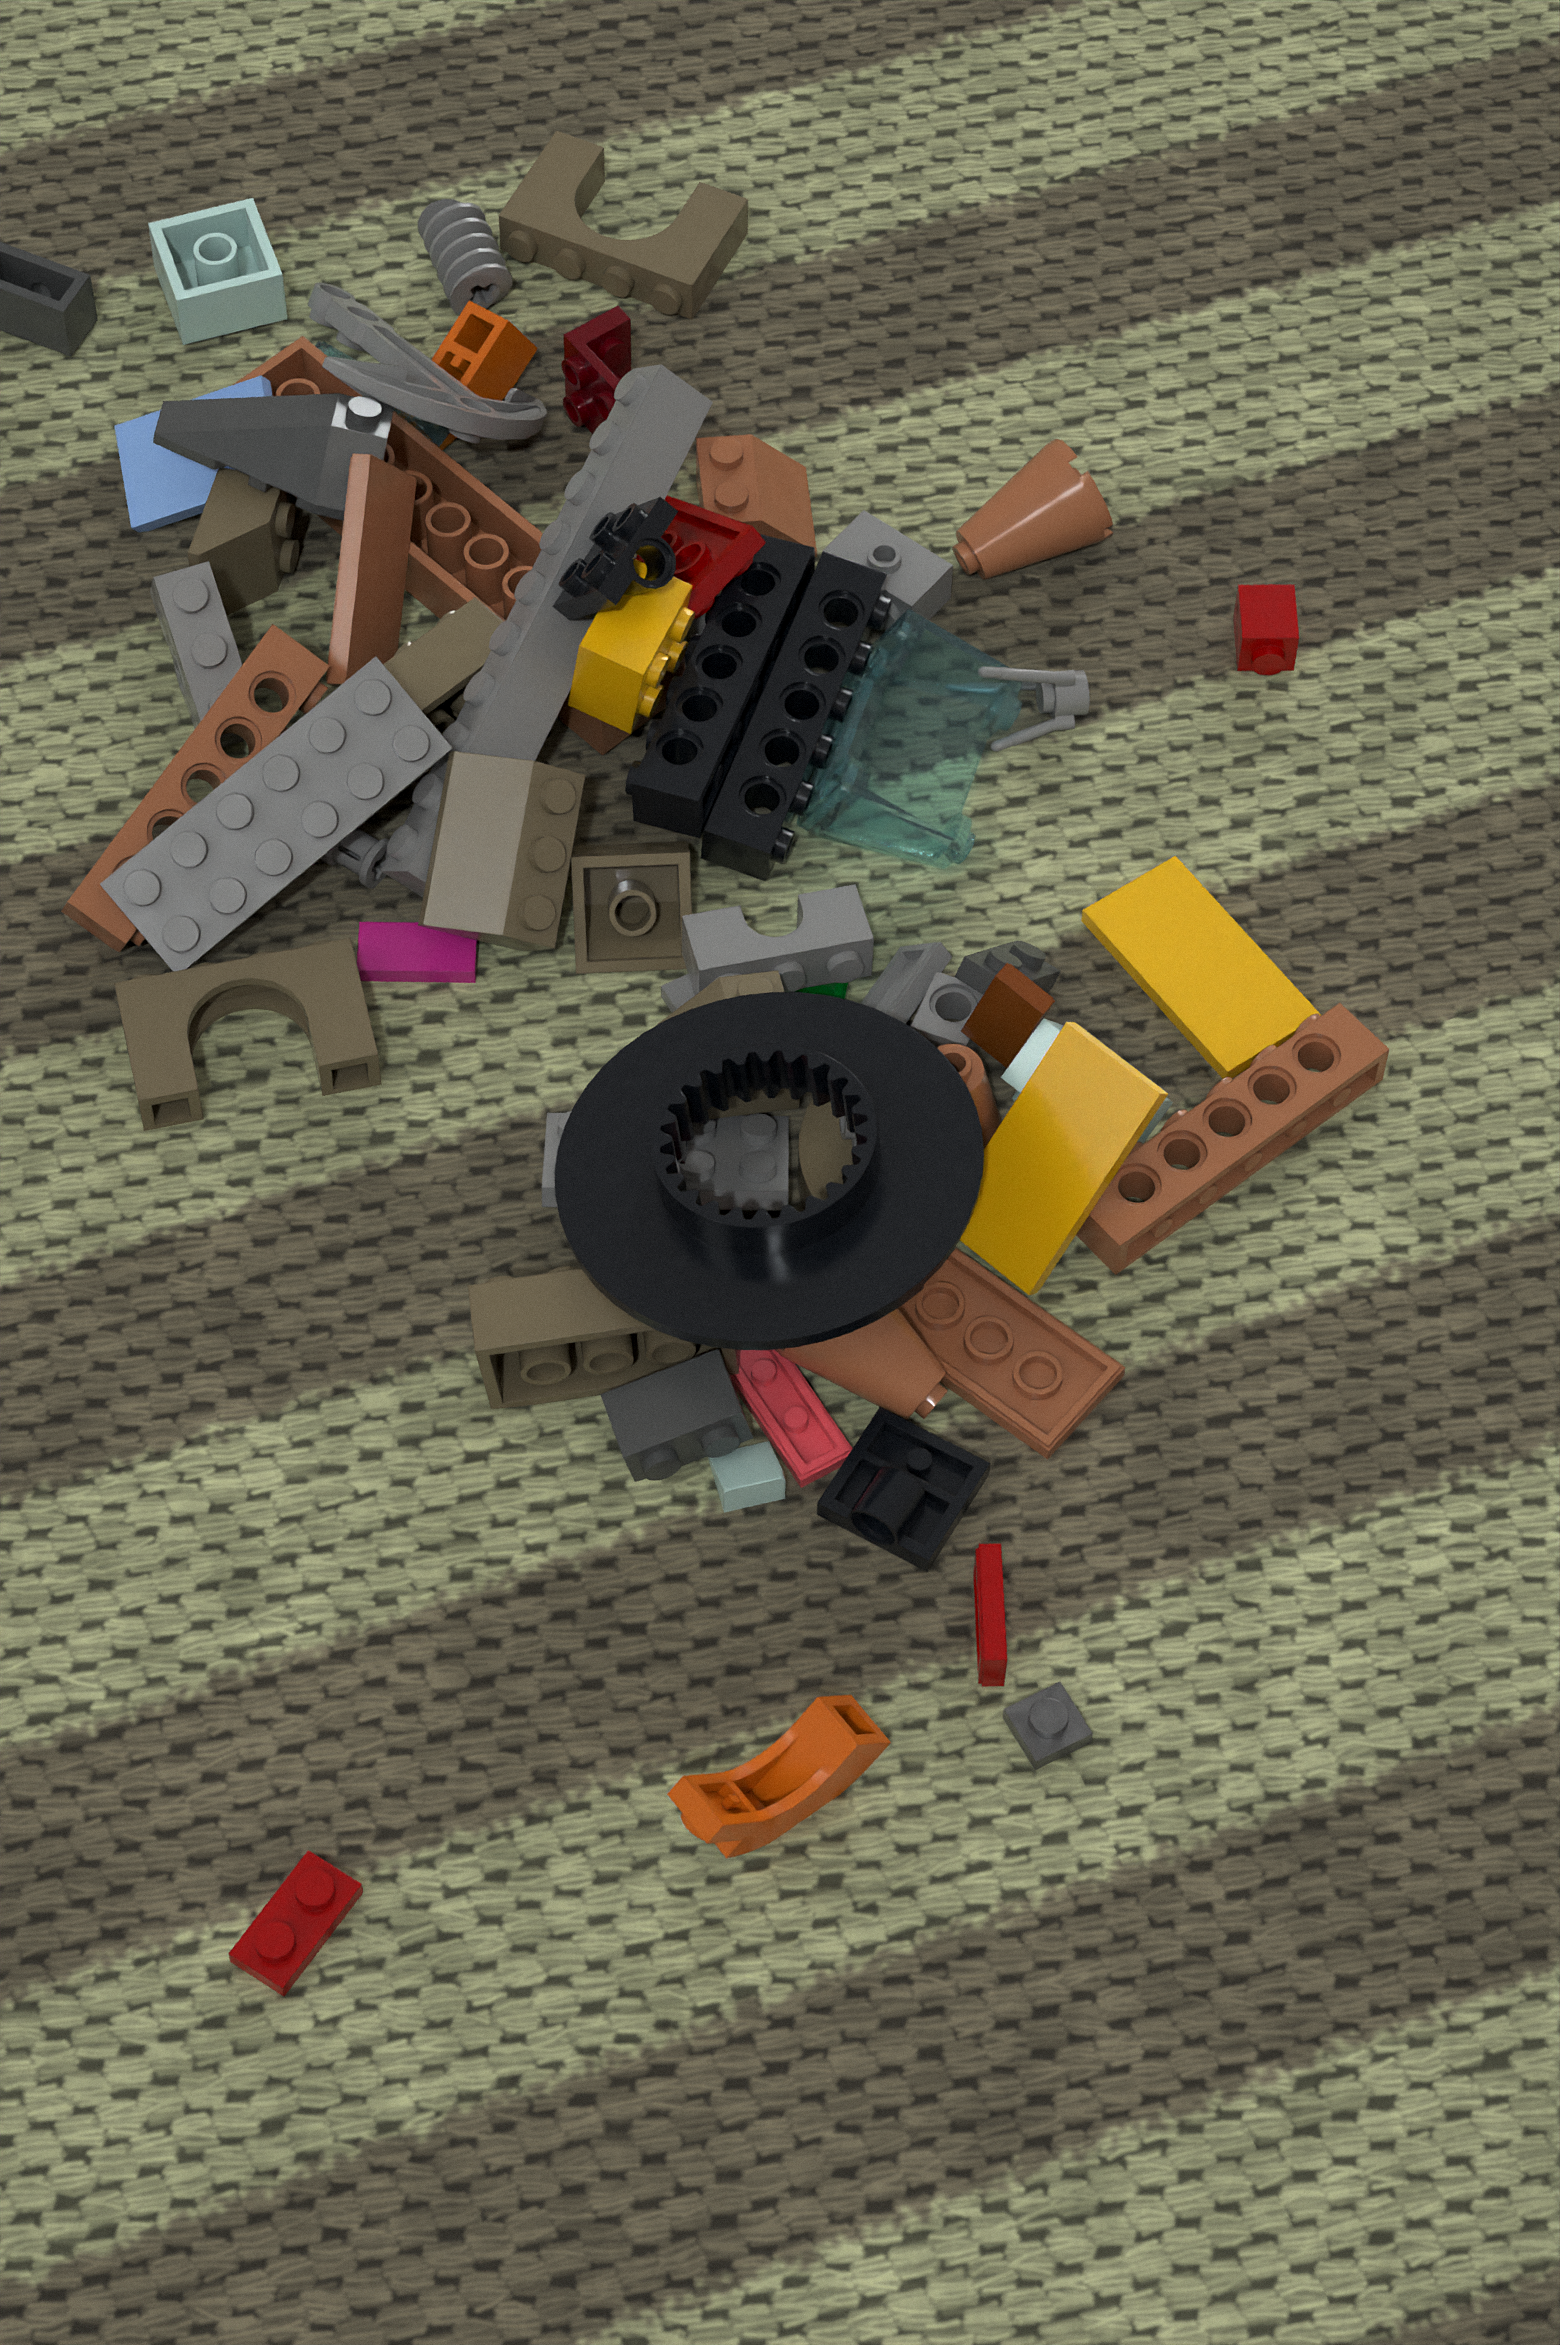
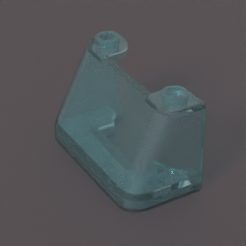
(911, 746)

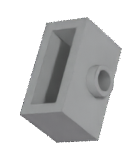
(915, 575)

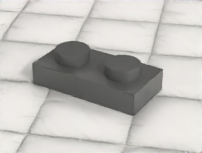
(981, 967)

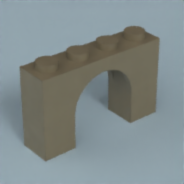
(665, 270)
(308, 984)

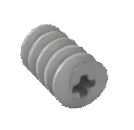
(464, 253)

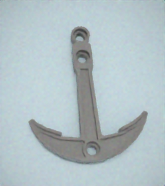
(412, 380)

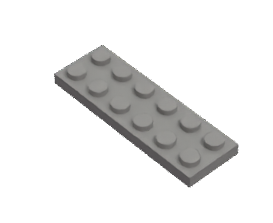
(276, 816)

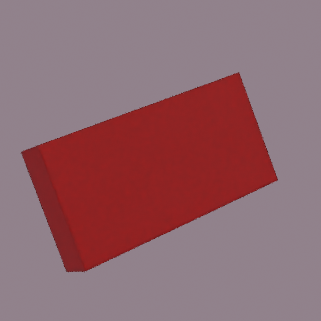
(989, 1615)

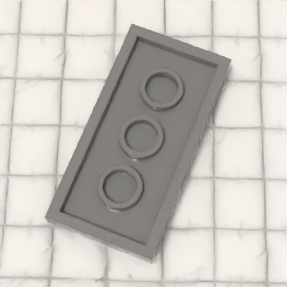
(728, 1161)

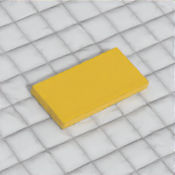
(1198, 966)
(1057, 1155)

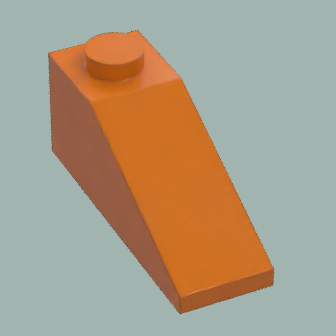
(484, 354)

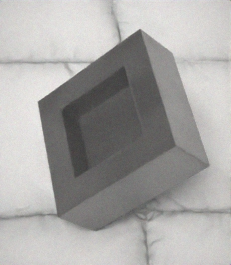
(1047, 1725)

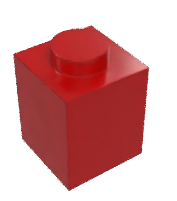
(1266, 628)

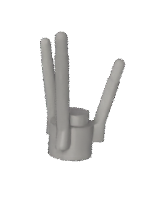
(1057, 693)

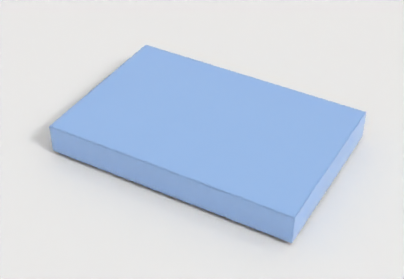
(161, 483)

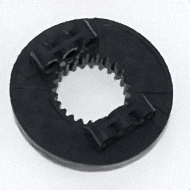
(764, 1276)

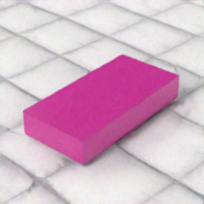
(414, 954)

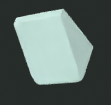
(748, 1477)

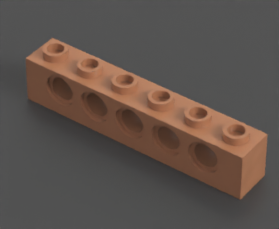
(274, 664)
(1349, 1065)

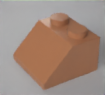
(755, 486)

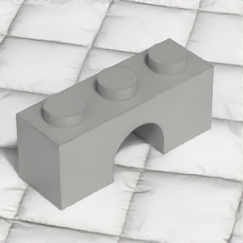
(200, 635)
(826, 948)

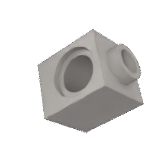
(946, 1000)

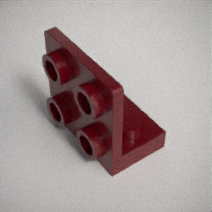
(593, 365)

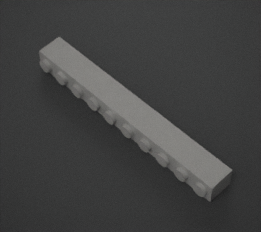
(536, 648)

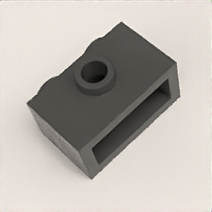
(44, 300)
(677, 1417)

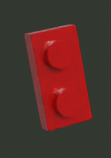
(296, 1923)

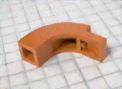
(785, 1782)

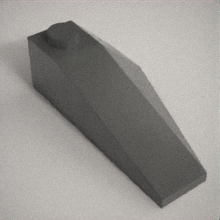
(281, 441)

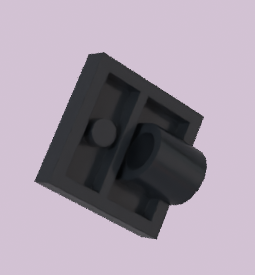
(608, 567)
(903, 1489)

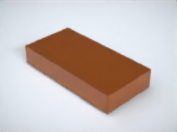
(1007, 1014)

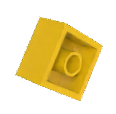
(630, 652)

